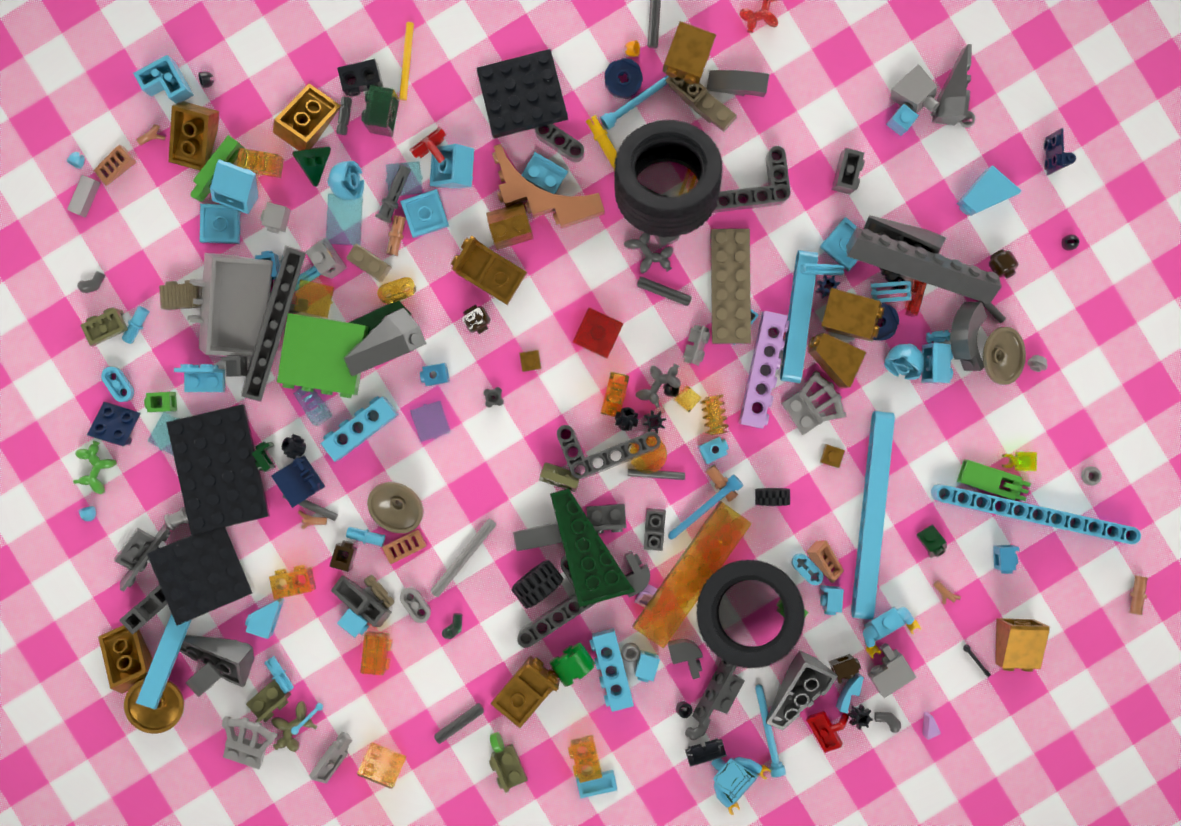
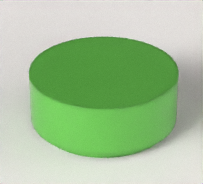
(496, 742)

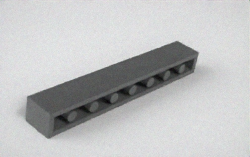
(923, 265)
(273, 323)

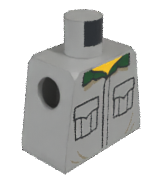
(325, 258)

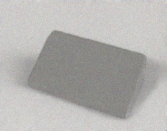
(83, 196)

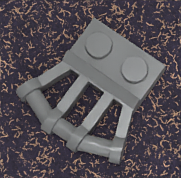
(803, 411)
(244, 750)

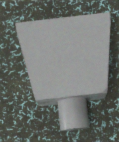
(916, 91)

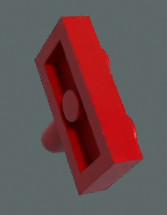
(430, 142)
(825, 731)

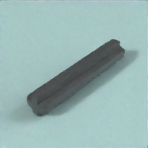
(654, 19)
(664, 291)
(459, 723)

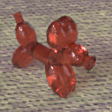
(752, 17)

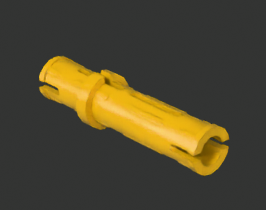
(601, 136)

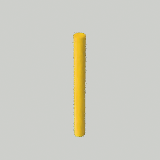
(406, 61)

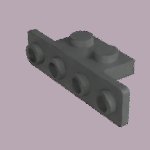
(134, 552)
(719, 693)

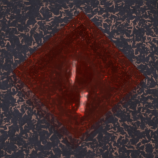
(597, 333)

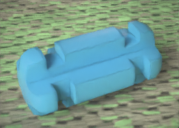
(938, 336)

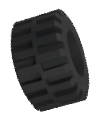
(537, 584)

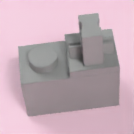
(892, 674)

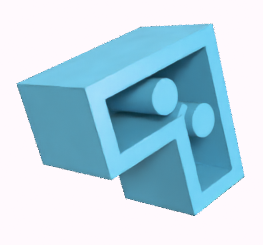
(166, 76)

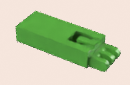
(227, 152)
(989, 480)

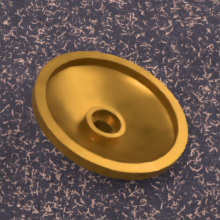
(154, 720)

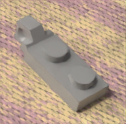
(331, 759)

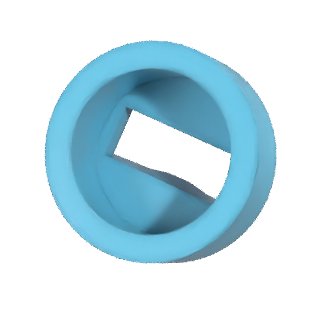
(76, 160)
(87, 513)

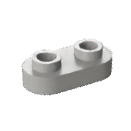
(414, 605)

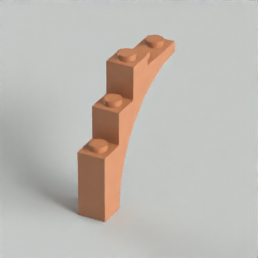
(517, 189)

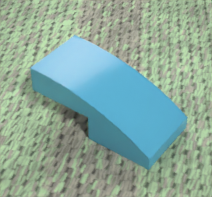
(852, 687)

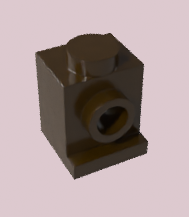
(339, 561)
(845, 667)

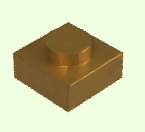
(530, 360)
(832, 456)

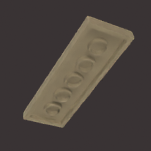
(730, 286)

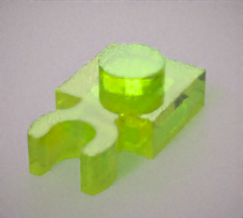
(1023, 461)

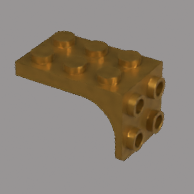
(488, 270)
(526, 691)

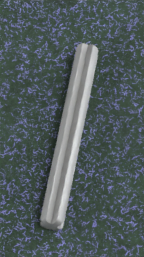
(463, 557)

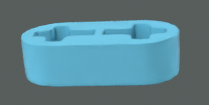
(810, 566)

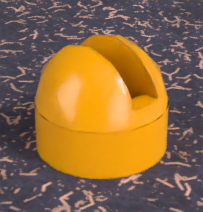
(633, 48)

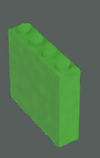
(315, 354)

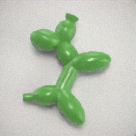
(90, 454)

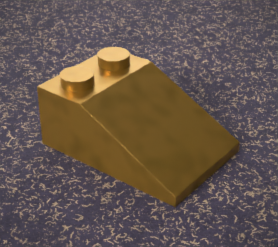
(305, 118)
(192, 134)
(124, 658)

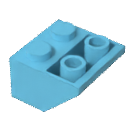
(234, 187)

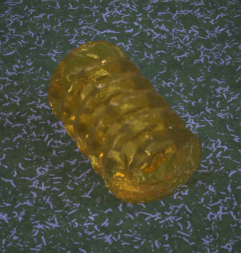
(714, 415)

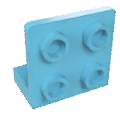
(203, 379)

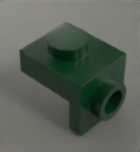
(263, 461)
(932, 541)

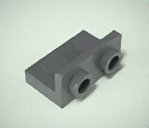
(607, 517)

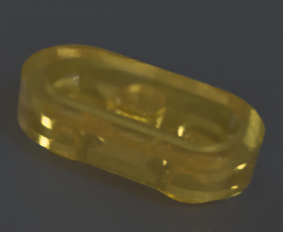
(396, 289)

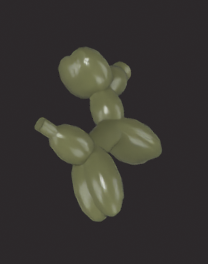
(281, 724)

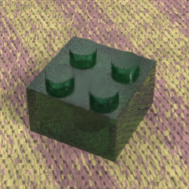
(380, 110)

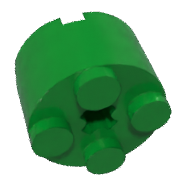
(572, 664)

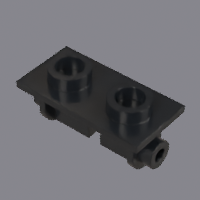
(713, 750)

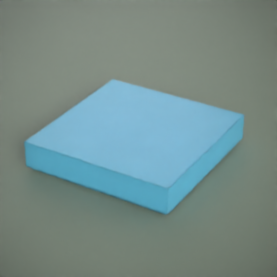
(424, 213)
(219, 224)
(836, 244)

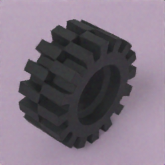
(772, 496)

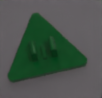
(313, 162)

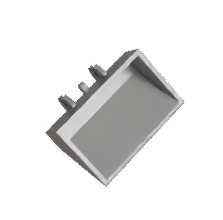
(231, 303)

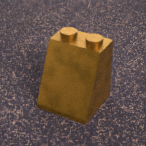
(688, 53)
(509, 226)
(852, 315)
(836, 358)
(1020, 644)

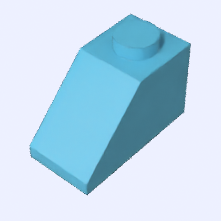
(264, 620)

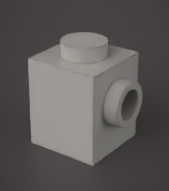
(275, 217)

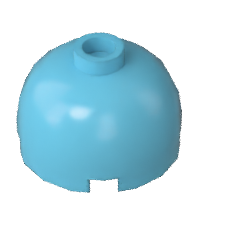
(345, 180)
(905, 360)

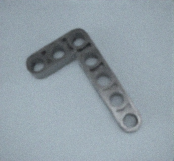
(769, 191)
(605, 455)
(548, 619)

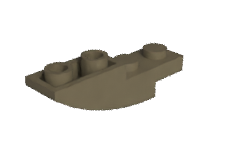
(703, 102)

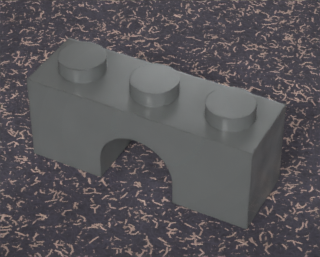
(144, 610)

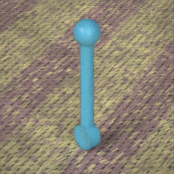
(295, 730)

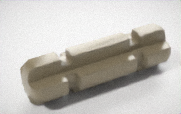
(379, 591)

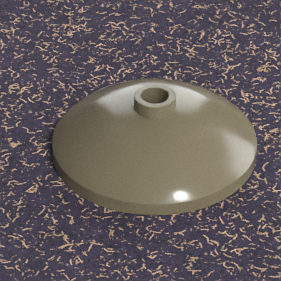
(1004, 355)
(392, 514)

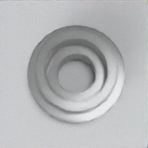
(1037, 363)
(1096, 475)
(630, 658)

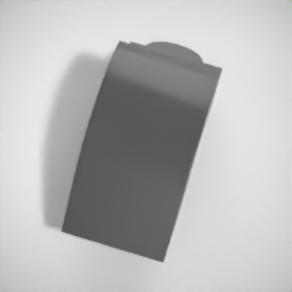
(639, 576)
(686, 650)
(204, 679)

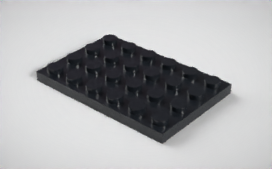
(217, 469)

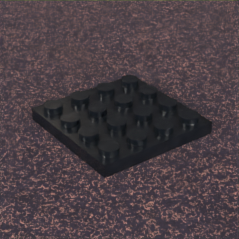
(522, 93)
(199, 574)

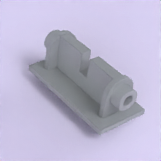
(700, 337)

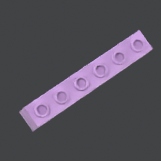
(780, 324)

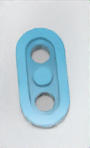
(118, 385)

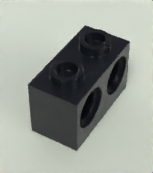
(360, 72)

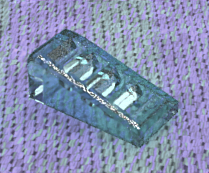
(324, 412)

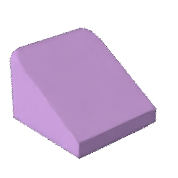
(645, 595)
(930, 727)

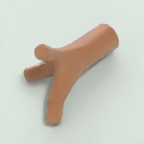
(150, 135)
(310, 520)
(945, 593)

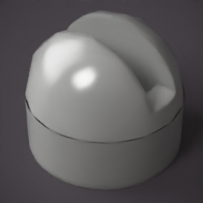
(970, 115)

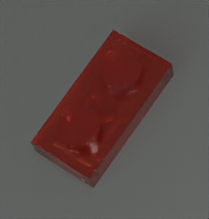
(912, 307)

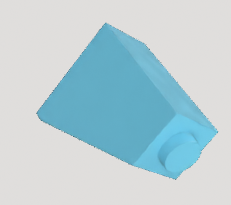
(987, 191)

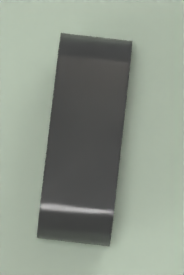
(564, 149)

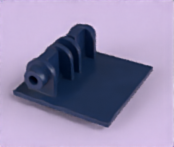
(1055, 155)
(114, 424)
(298, 481)

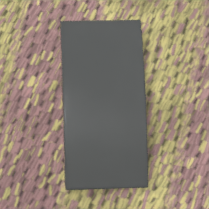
(654, 529)

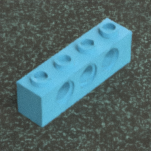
(332, 440)
(615, 700)

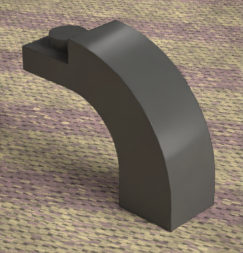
(964, 335)

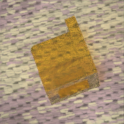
(687, 399)

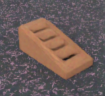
(123, 166)
(816, 553)
(389, 554)

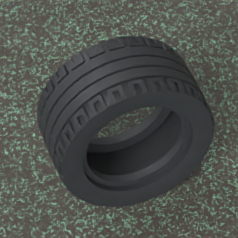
(675, 143)
(711, 627)

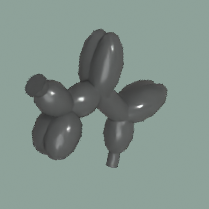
(649, 256)
(660, 378)

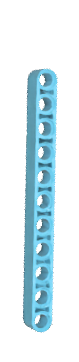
(872, 515)
(1044, 515)

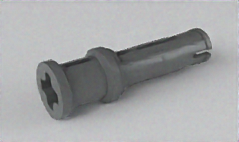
(390, 202)

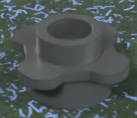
(488, 396)

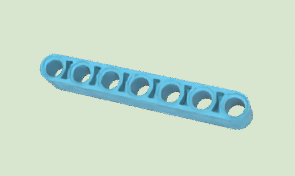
(798, 319)

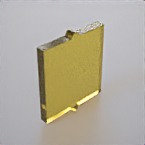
(313, 298)

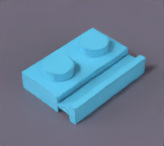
(544, 173)

